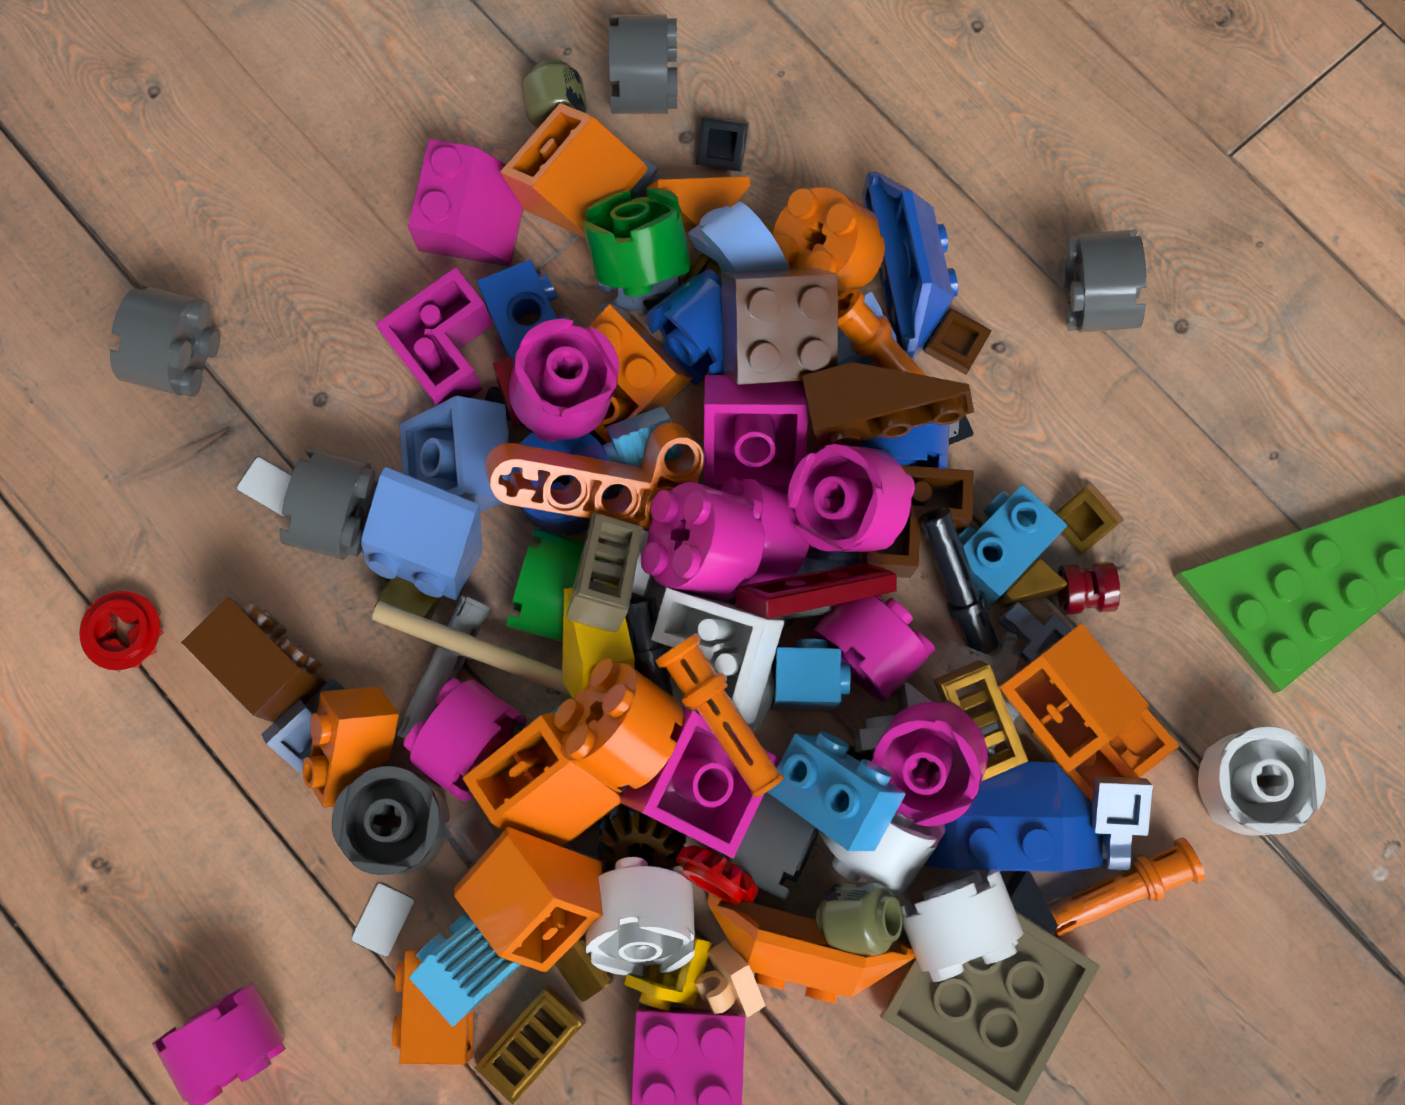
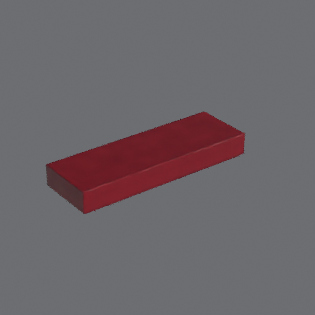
(815, 590)

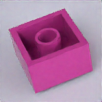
(753, 431)
(699, 789)
(688, 1057)

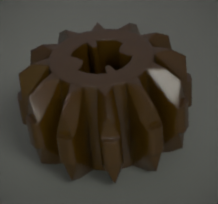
(637, 835)

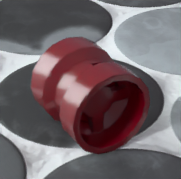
(1089, 588)

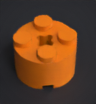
(832, 234)
(619, 726)

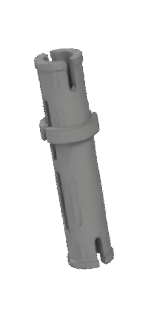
(443, 666)

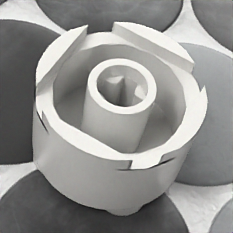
(1291, 778)
(896, 859)
(643, 919)
(962, 924)

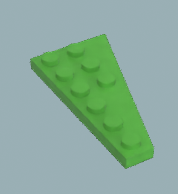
(1303, 591)

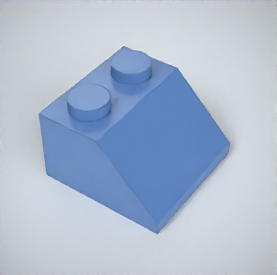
(451, 446)
(422, 535)

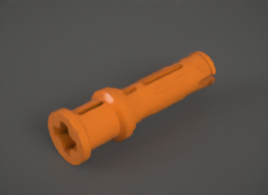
(871, 334)
(761, 772)
(1144, 879)

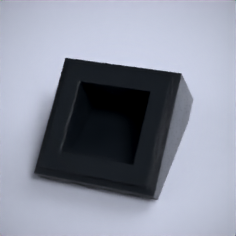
(722, 143)
(1029, 901)

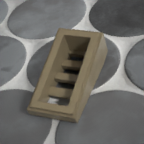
(599, 603)

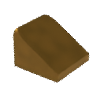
(1088, 518)
(1032, 584)
(407, 597)
(580, 973)

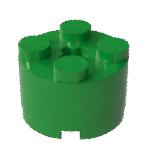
(636, 240)
(542, 584)

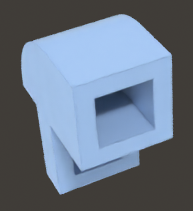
(737, 240)

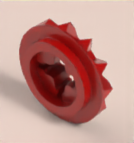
(100, 624)
(717, 875)

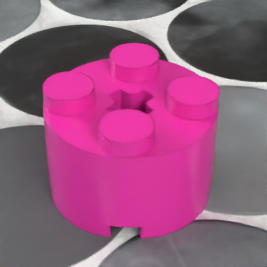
(563, 380)
(850, 498)
(702, 541)
(783, 546)
(875, 643)
(461, 734)
(944, 737)
(220, 1044)

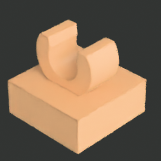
(729, 982)

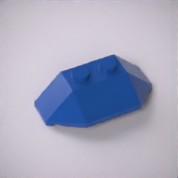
(914, 265)
(1023, 823)

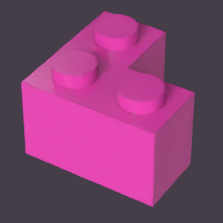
(432, 330)

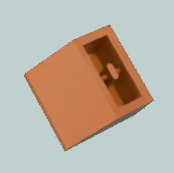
(570, 167)
(646, 369)
(1074, 697)
(538, 789)
(531, 898)

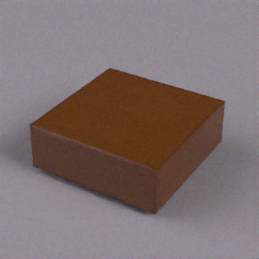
(958, 341)

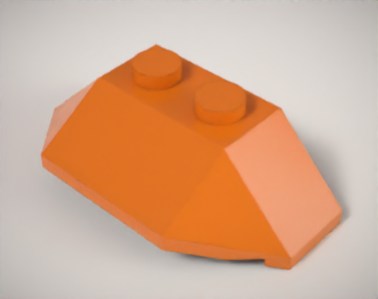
(792, 949)

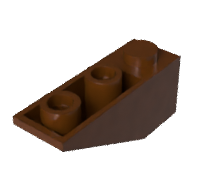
(872, 401)

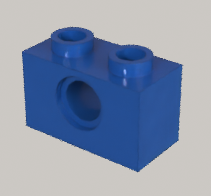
(514, 294)

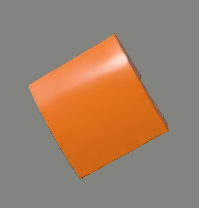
(1127, 755)

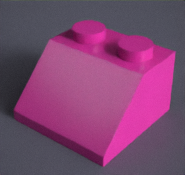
(464, 205)

